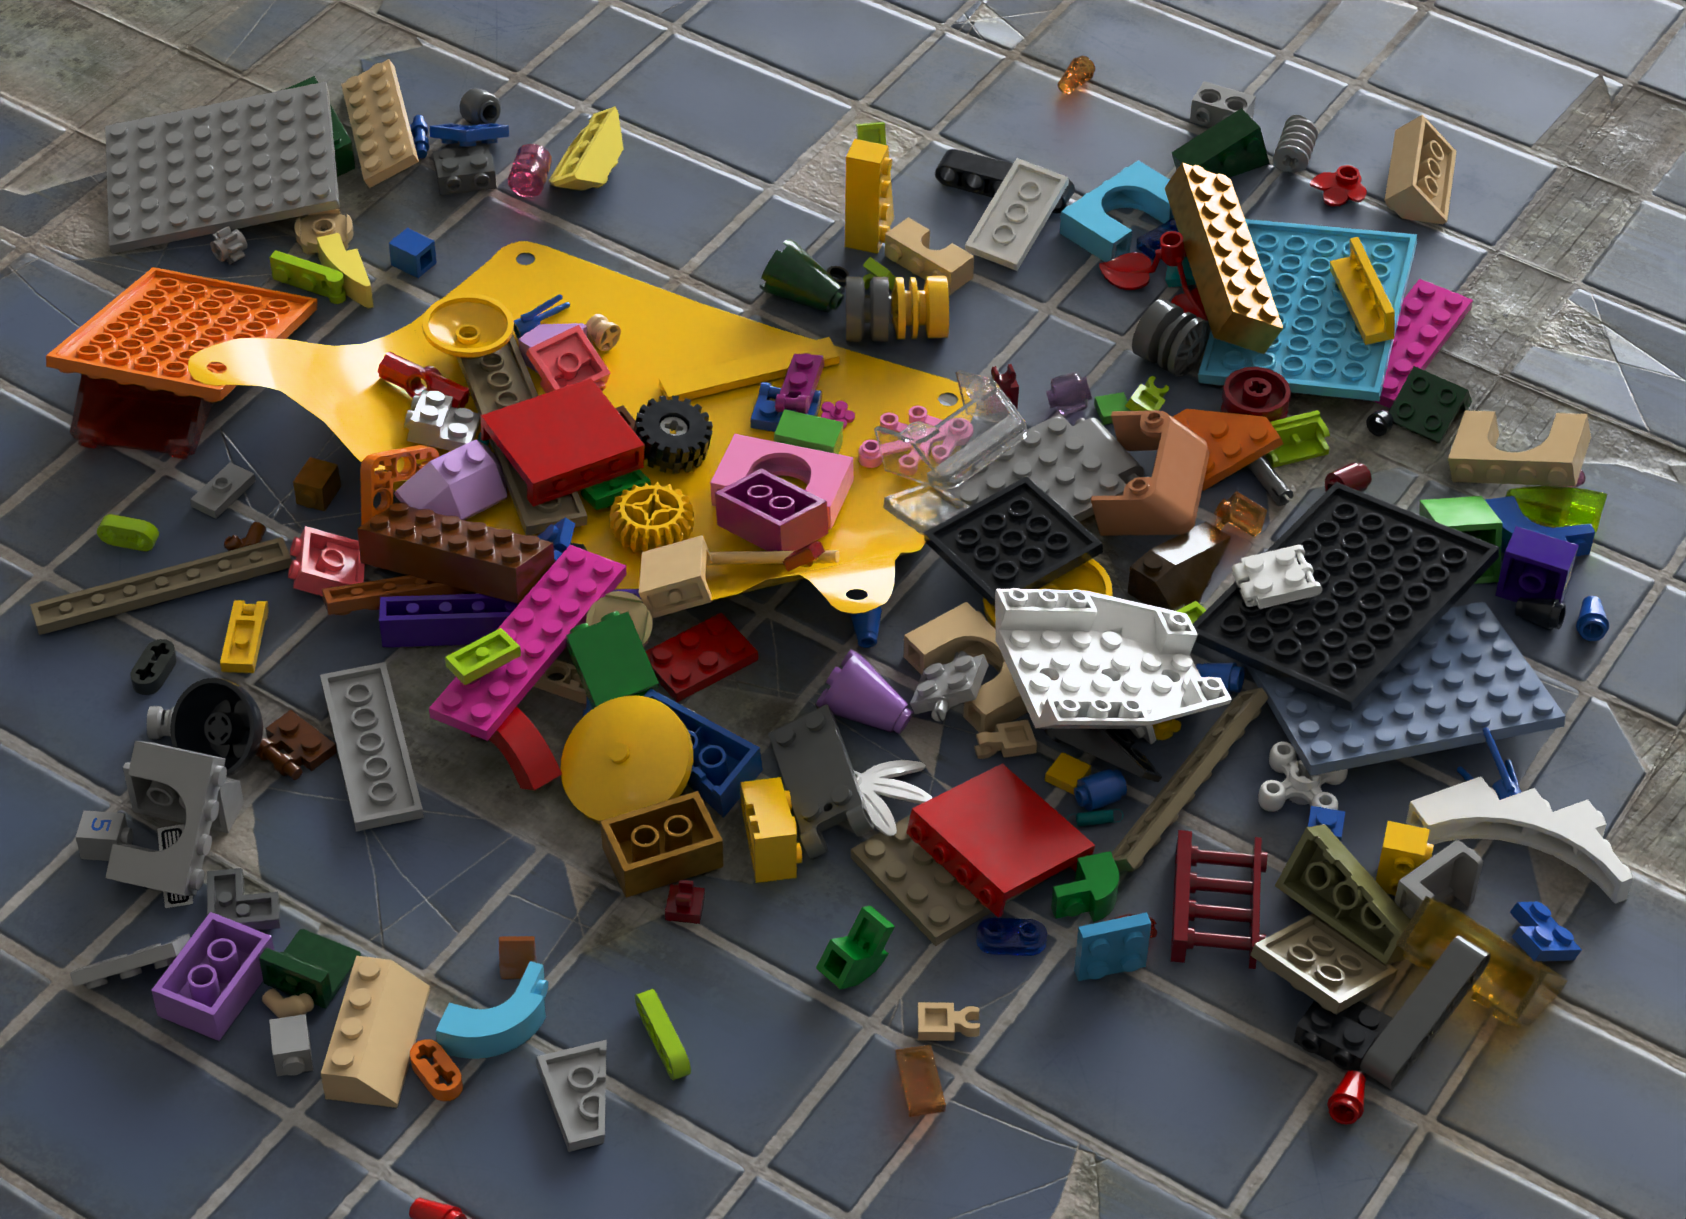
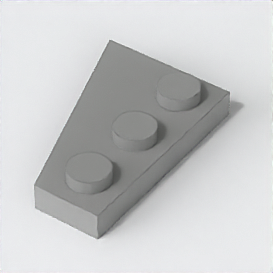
(577, 1092)

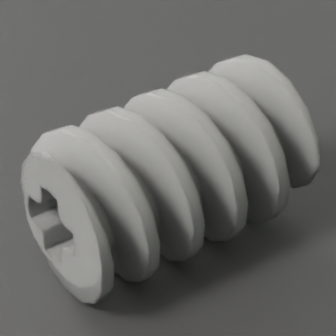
(1295, 144)

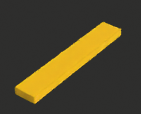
(743, 371)

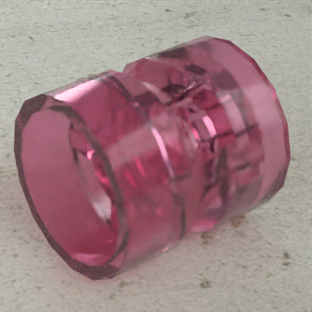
(529, 170)

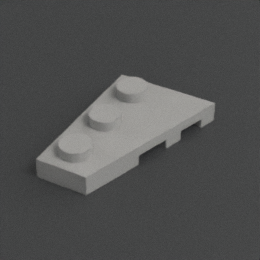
(129, 965)

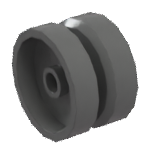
(867, 309)

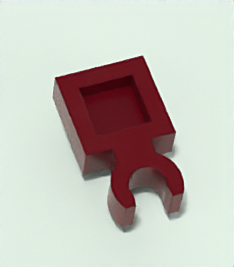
(1007, 383)

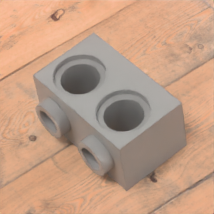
(1215, 103)

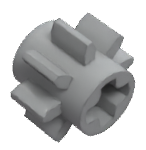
(228, 245)

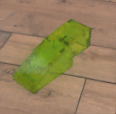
(1560, 505)

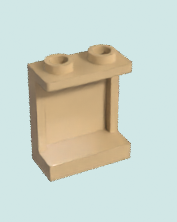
(675, 577)

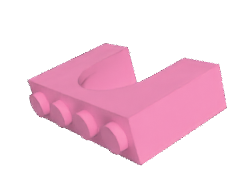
(824, 472)

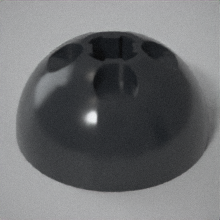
(218, 721)

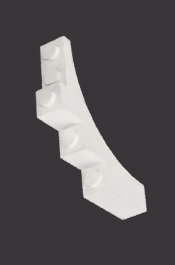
(1526, 819)

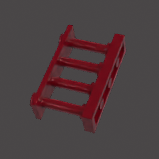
(1187, 910)

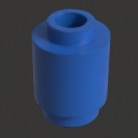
(1100, 789)

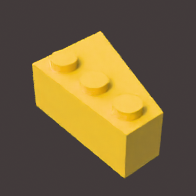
(770, 829)

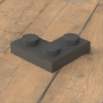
(228, 900)

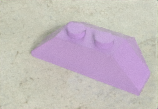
(457, 483)

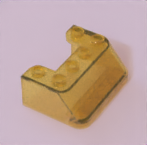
(1511, 981)

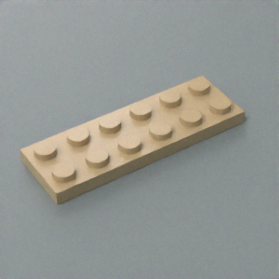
(379, 123)

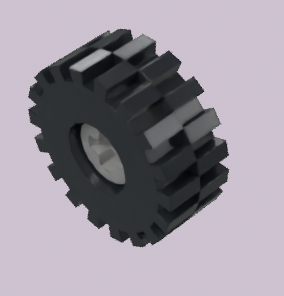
(671, 450)

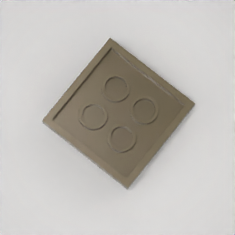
(1323, 963)

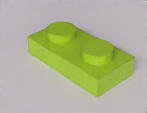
(482, 656)

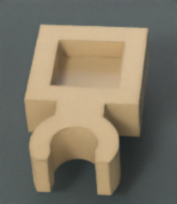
(941, 1022)

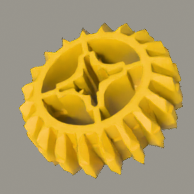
(651, 517)

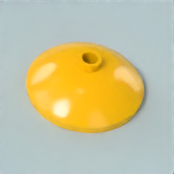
(468, 325)

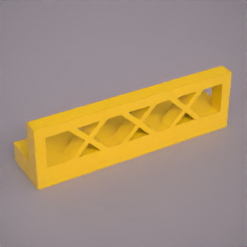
(1364, 295)

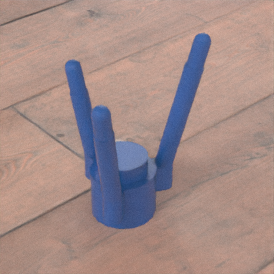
(531, 319)
(1508, 784)

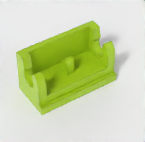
(1301, 439)

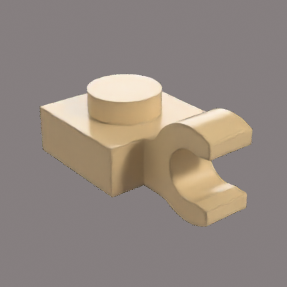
(1011, 738)

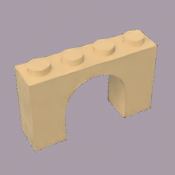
(1551, 463)
(968, 632)

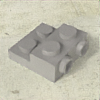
(438, 424)

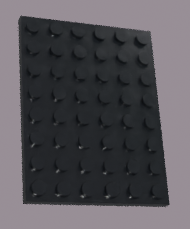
(1382, 591)

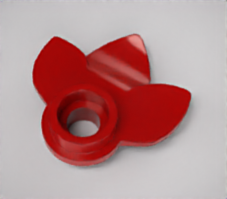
(1340, 186)

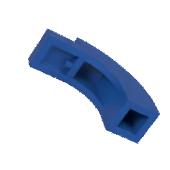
(1510, 514)

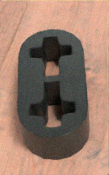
(148, 665)

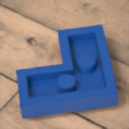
(468, 135)
(1541, 934)

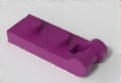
(800, 383)

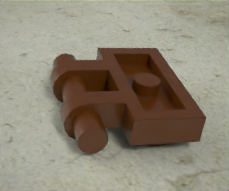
(301, 742)

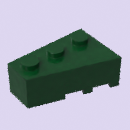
(1227, 147)

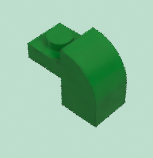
(1092, 892)
(860, 954)

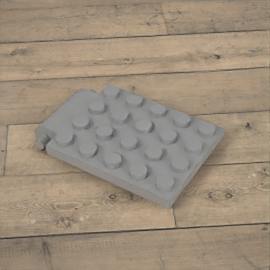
(1062, 461)

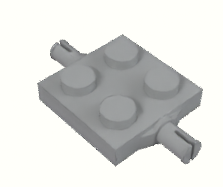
(949, 684)

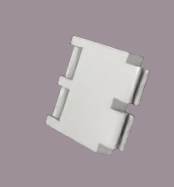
(1275, 577)

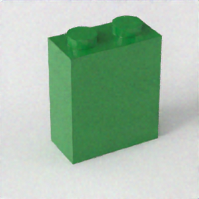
(611, 659)

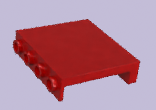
(564, 440)
(996, 836)

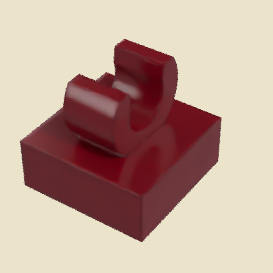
(685, 902)

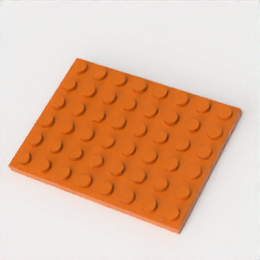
(165, 320)

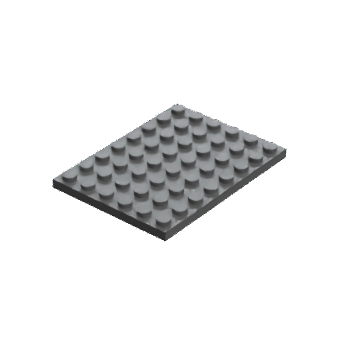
(220, 167)

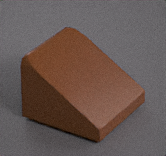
(515, 955)

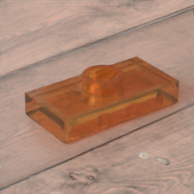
(920, 1080)

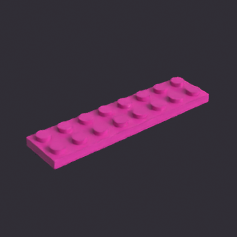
(540, 629)

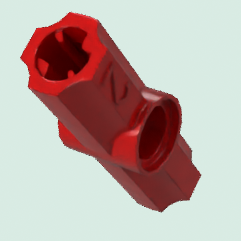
(408, 376)

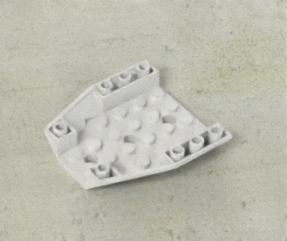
(1106, 659)

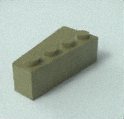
(1343, 894)

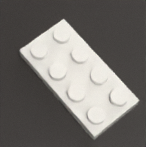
(1016, 214)

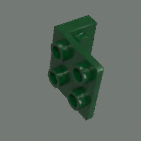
(1428, 404)
(309, 966)

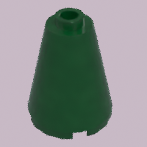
(801, 279)

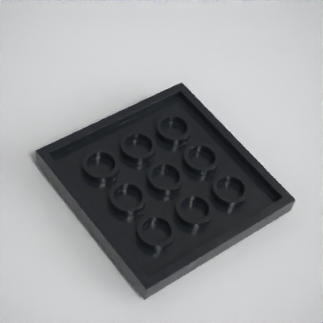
(1013, 541)

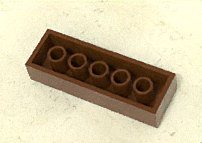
(455, 552)

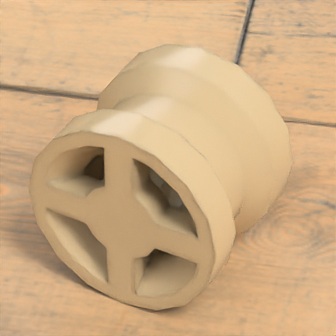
(602, 332)

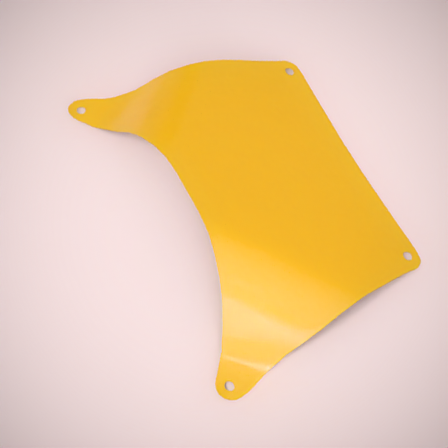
(657, 339)

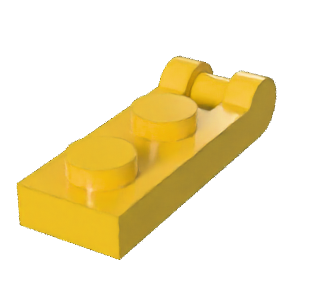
(244, 636)

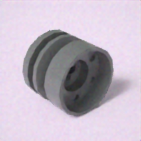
(1170, 337)

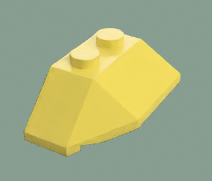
(591, 153)

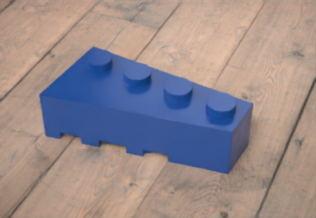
(719, 758)

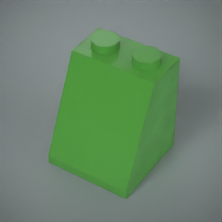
(1472, 517)

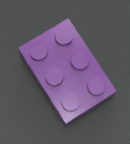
(212, 976)

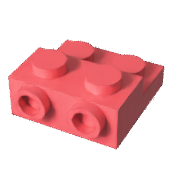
(568, 360)
(324, 561)

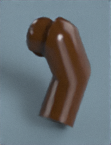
(253, 536)

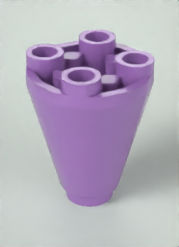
(864, 696)

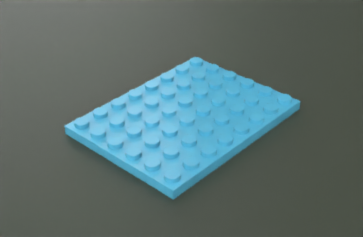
(1319, 339)

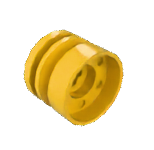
(921, 307)

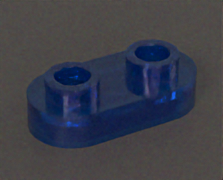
(1011, 936)

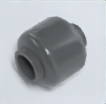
(479, 106)

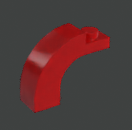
(525, 751)

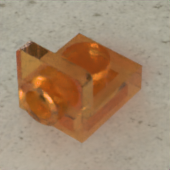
(1241, 513)

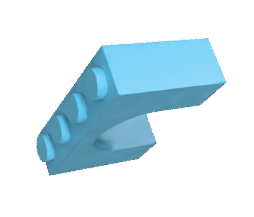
(1098, 233)

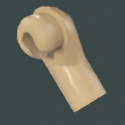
(288, 1006)

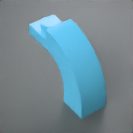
(499, 1029)

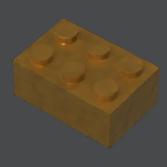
(662, 844)

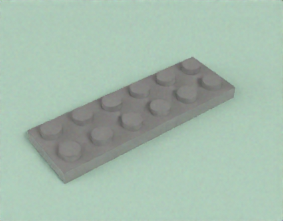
(371, 747)

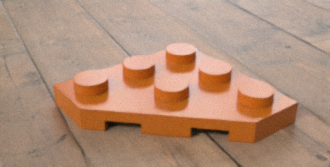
(1231, 440)

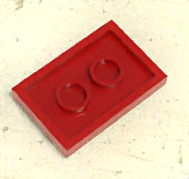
(700, 657)

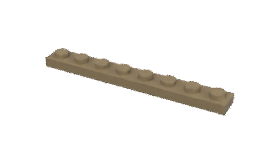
(160, 585)
(1191, 774)

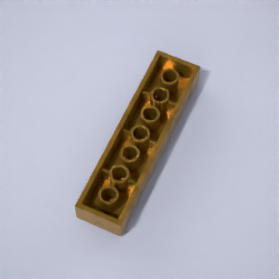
(1223, 258)

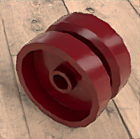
(1256, 393)

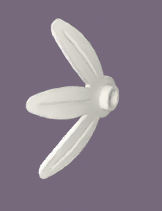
(876, 781)

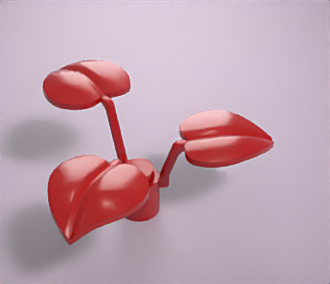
(1133, 269)

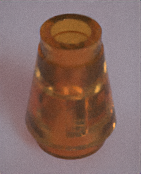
(1077, 74)

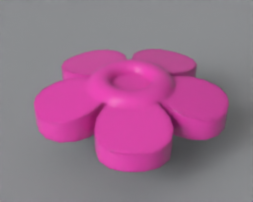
(838, 412)

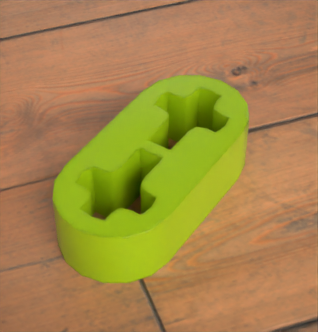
(127, 532)

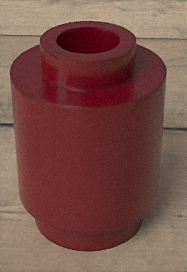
(1352, 475)

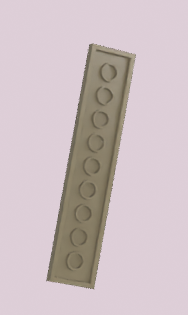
(498, 383)

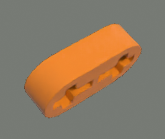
(430, 1074)

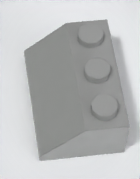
(164, 802)

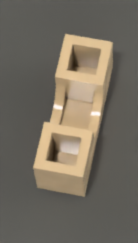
(909, 247)

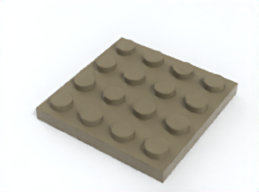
(919, 884)

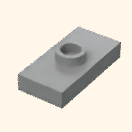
(222, 490)

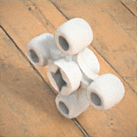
(1298, 785)

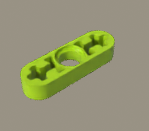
(662, 1034)

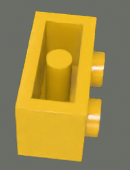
(1402, 852)

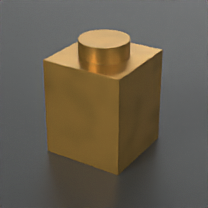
(317, 484)

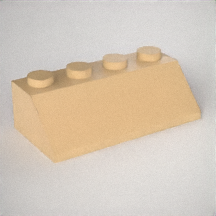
(1420, 173)
(374, 1033)

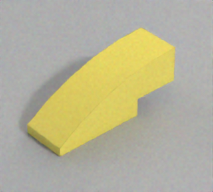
(356, 282)

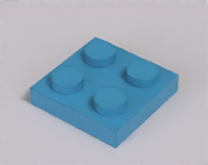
(1112, 946)

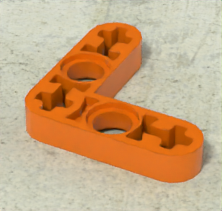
(382, 480)

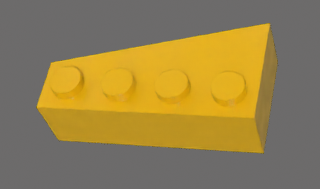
(868, 196)

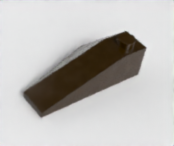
(1179, 568)

